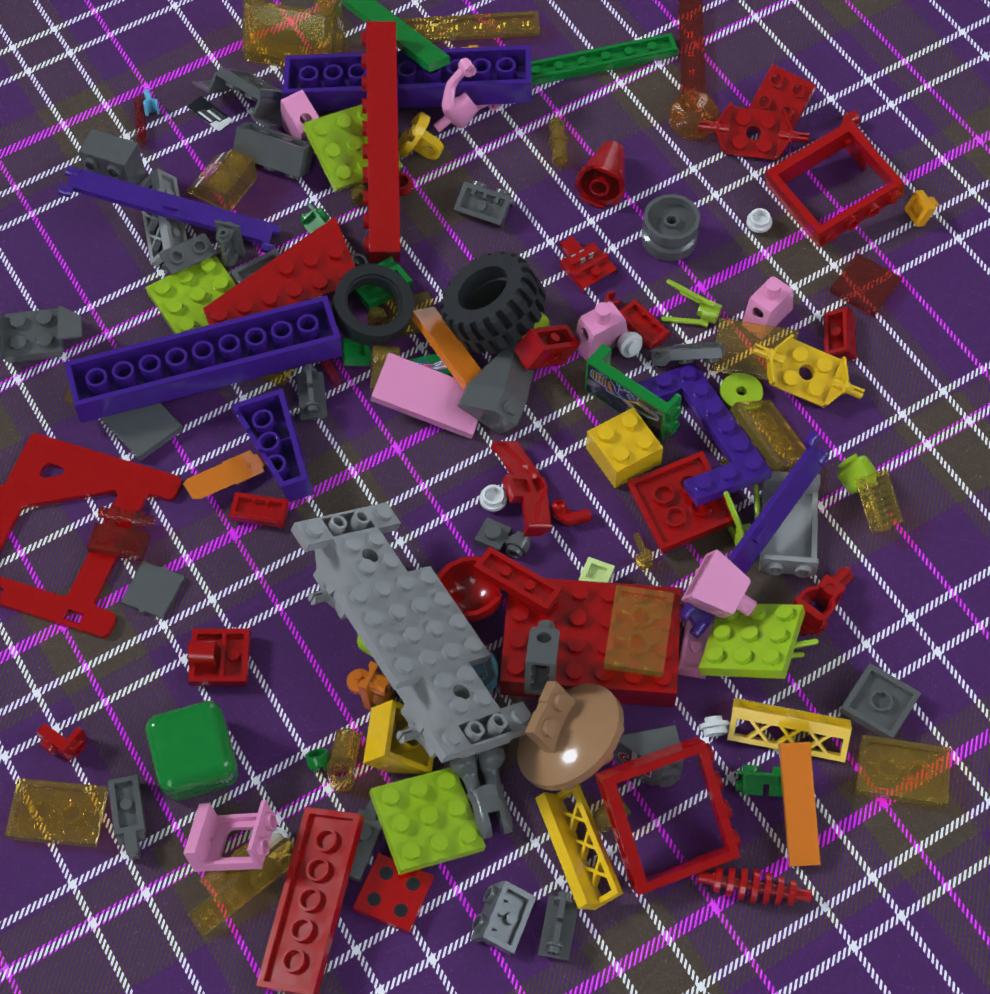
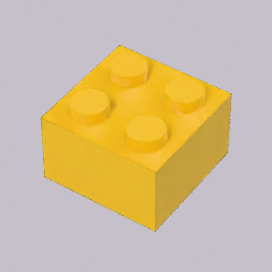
(624, 447)

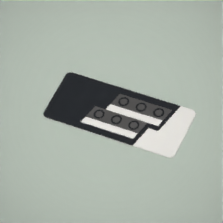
(209, 113)

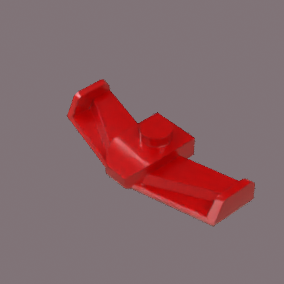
(525, 486)

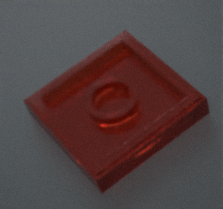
(865, 285)

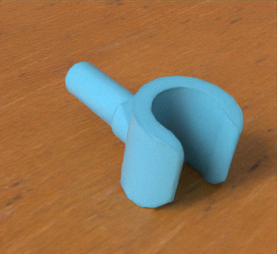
(150, 104)

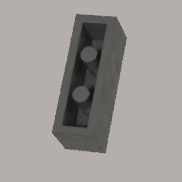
(274, 149)

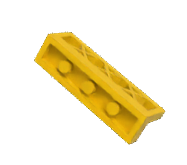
(793, 719)
(573, 855)

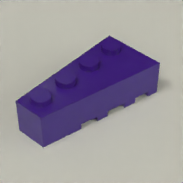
(275, 436)

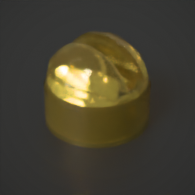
(356, 194)
(377, 316)

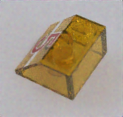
(225, 179)

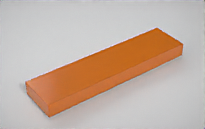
(446, 345)
(799, 804)

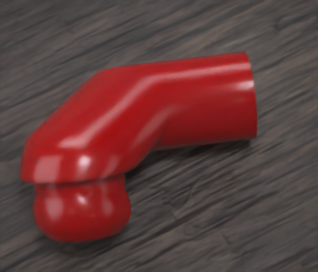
(567, 516)

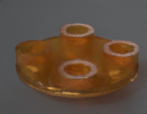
(689, 110)

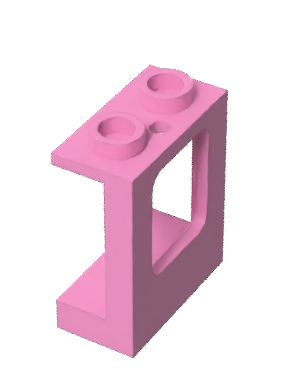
(211, 831)

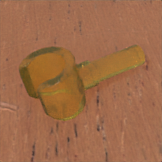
(644, 558)

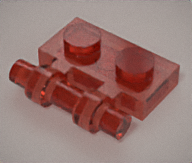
(121, 541)

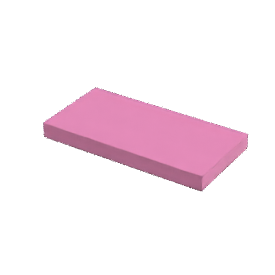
(423, 395)

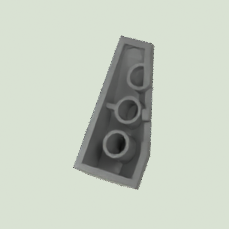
(498, 392)

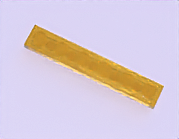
(476, 26)

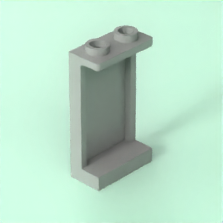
(795, 542)

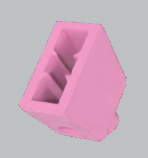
(295, 112)
(771, 299)
(599, 327)
(719, 587)

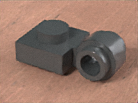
(499, 537)

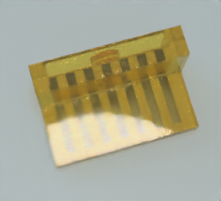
(879, 501)

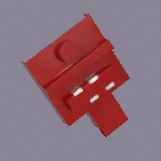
(585, 264)

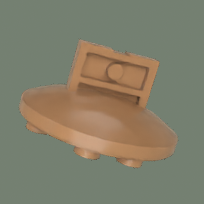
(570, 735)

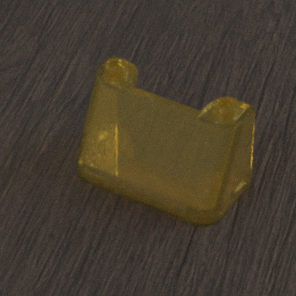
(281, 30)

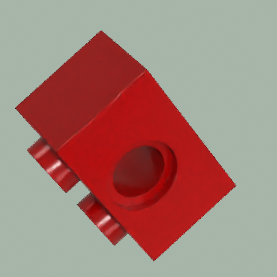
(546, 346)

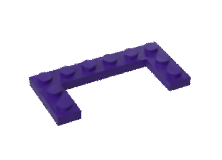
(745, 463)

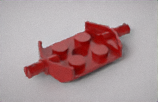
(773, 127)

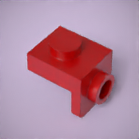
(67, 748)

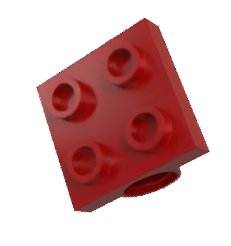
(784, 91)
(219, 657)

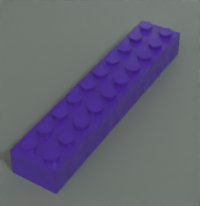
(335, 79)
(203, 359)

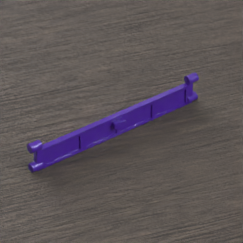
(165, 205)
(767, 522)

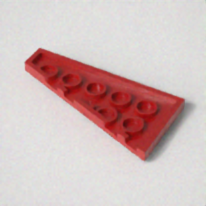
(295, 276)

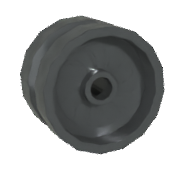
(670, 227)

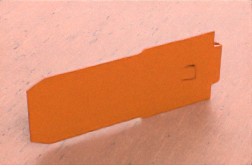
(224, 475)

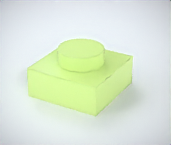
(597, 571)

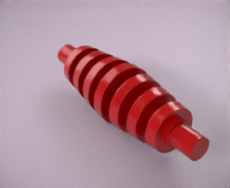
(754, 886)

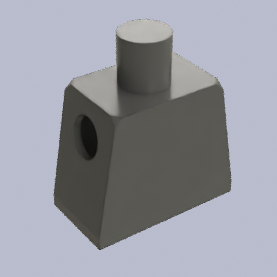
(541, 651)

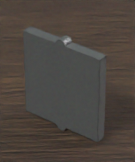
(153, 590)

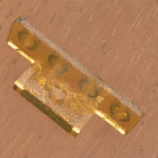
(236, 887)

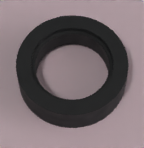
(379, 276)

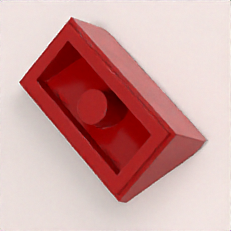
(840, 333)

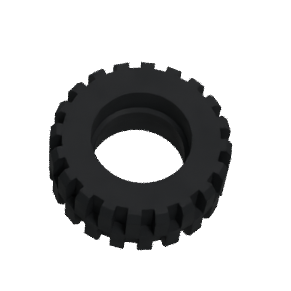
(493, 302)

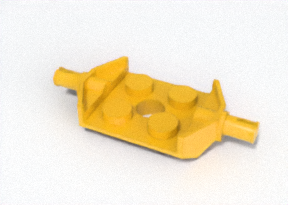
(828, 372)

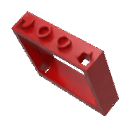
(816, 153)
(607, 783)

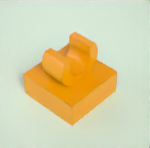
(920, 208)

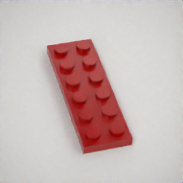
(310, 902)

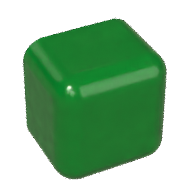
(192, 750)

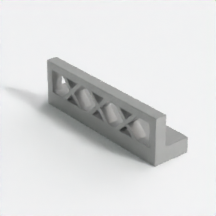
(169, 231)

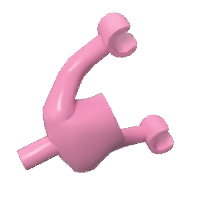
(459, 109)

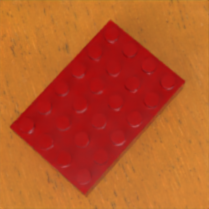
(584, 625)

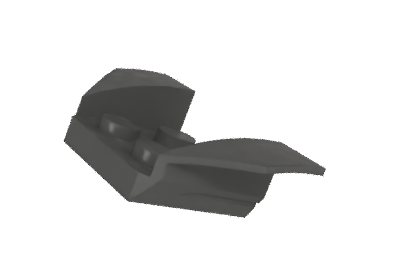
(266, 95)
(37, 333)

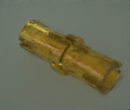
(558, 141)

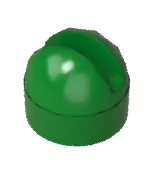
(317, 759)

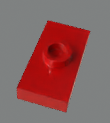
(645, 324)
(259, 510)

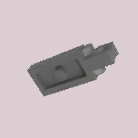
(687, 353)
(128, 813)
(367, 842)

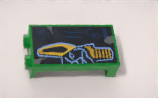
(623, 394)

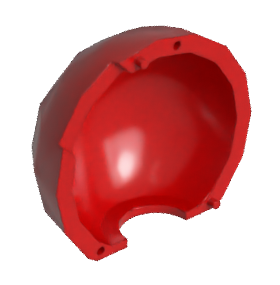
(471, 593)

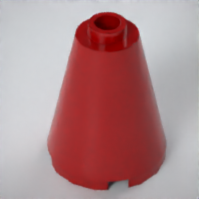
(603, 176)

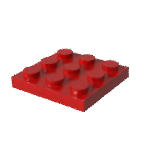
(669, 508)

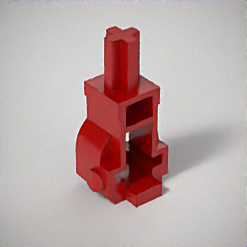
(826, 593)

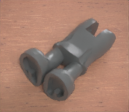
(485, 798)

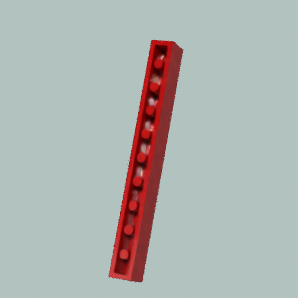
(382, 141)

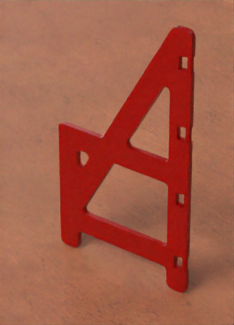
(84, 476)

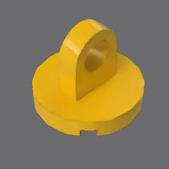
(419, 139)

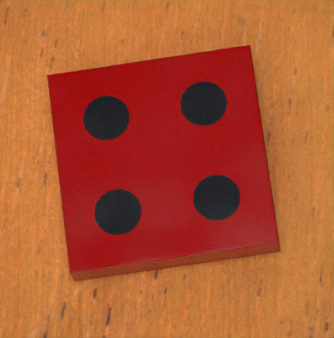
(391, 896)

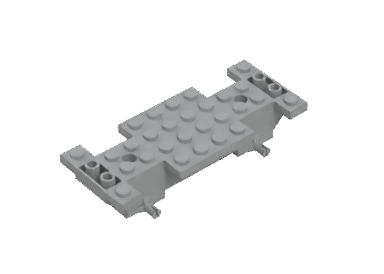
(410, 632)

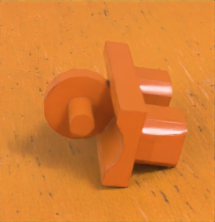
(371, 686)

